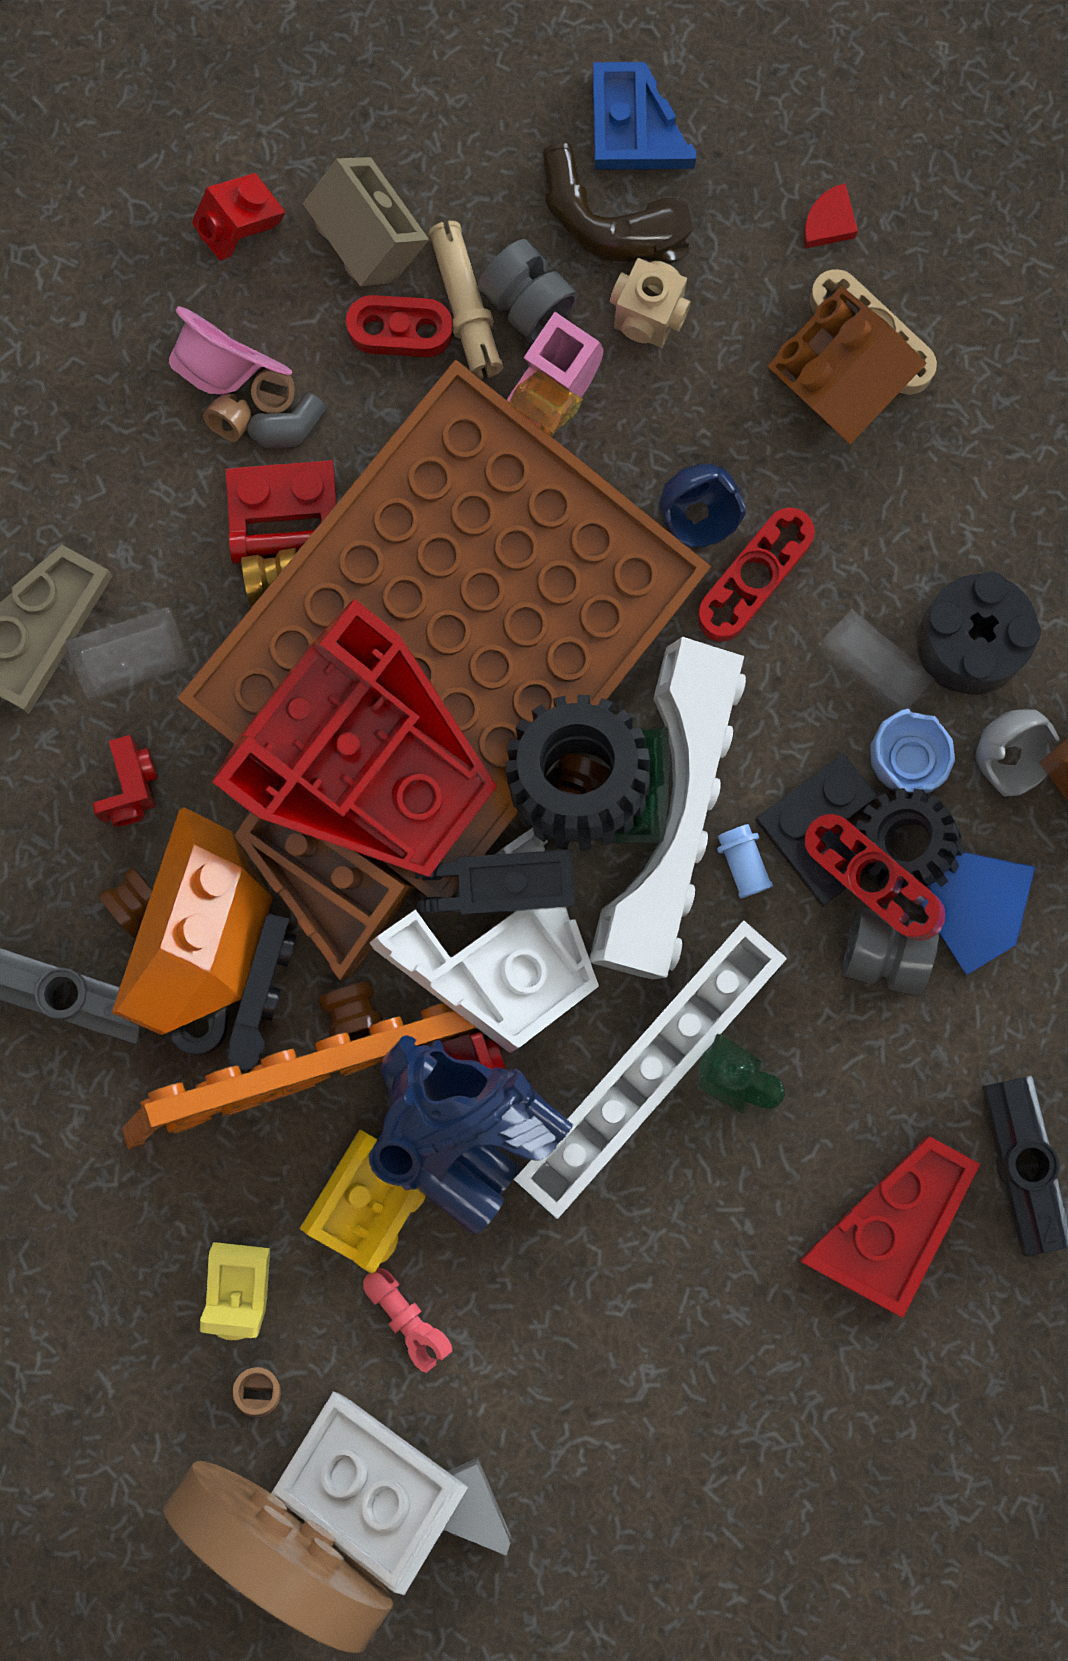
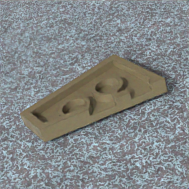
(40, 617)

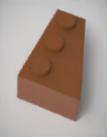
(331, 890)

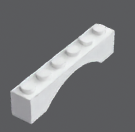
(695, 703)

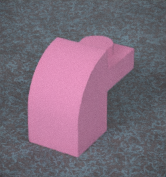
(564, 356)

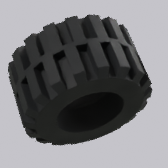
(578, 729)

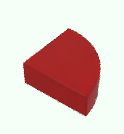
(830, 219)

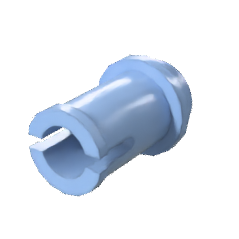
(744, 860)

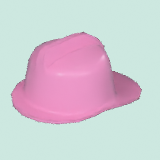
(214, 359)

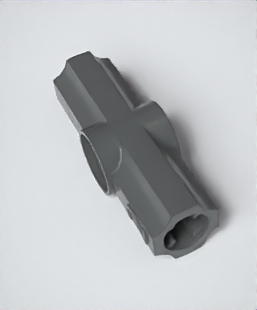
(33, 986)

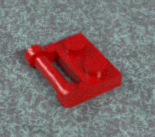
(276, 495)

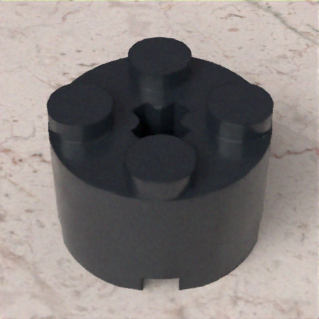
(974, 604)

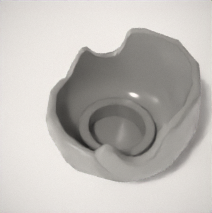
(1022, 729)

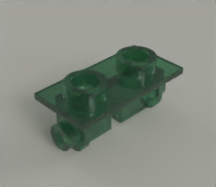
(735, 1079)

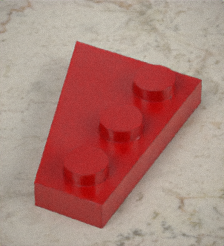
(896, 1227)

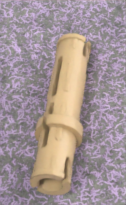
(471, 320)

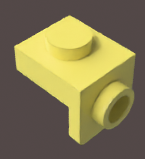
(235, 1291)

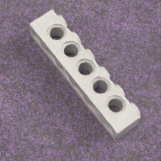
(652, 1068)

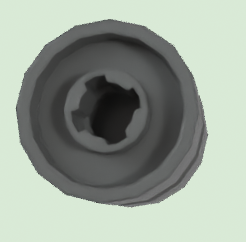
(520, 283)
(881, 951)

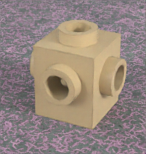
(650, 302)

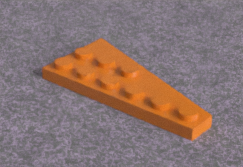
(283, 1074)

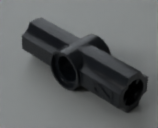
(1035, 1203)

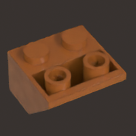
(846, 363)

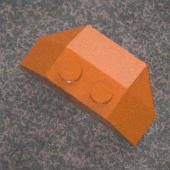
(195, 929)

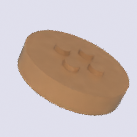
(277, 1557)

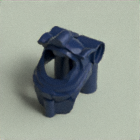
(447, 1125)

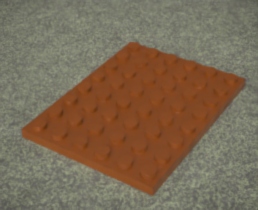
(493, 566)

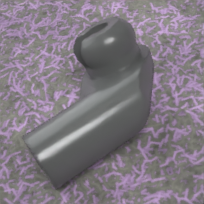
(287, 429)

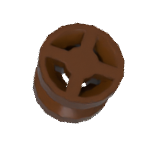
(128, 900)
(350, 1009)

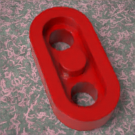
(401, 321)

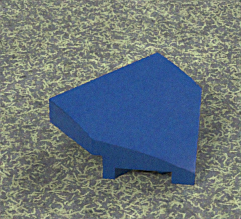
(983, 907)

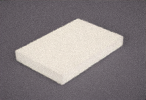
(369, 1492)

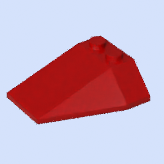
(360, 751)

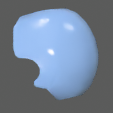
(912, 752)

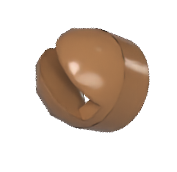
(270, 400)
(234, 412)
(258, 1380)

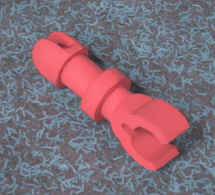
(382, 1289)

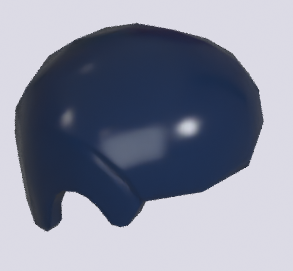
(706, 485)

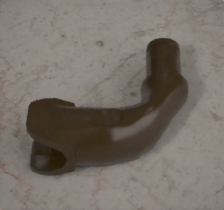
(655, 233)

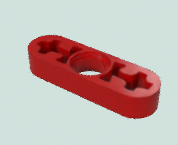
(768, 536)
(835, 862)

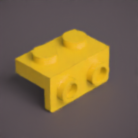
(359, 1211)

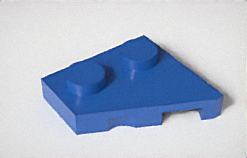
(634, 122)

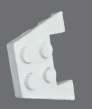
(507, 979)

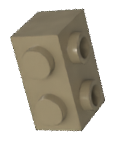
(365, 221)

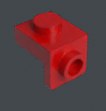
(234, 212)
(135, 772)

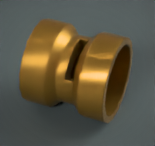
(261, 572)

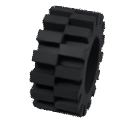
(917, 810)

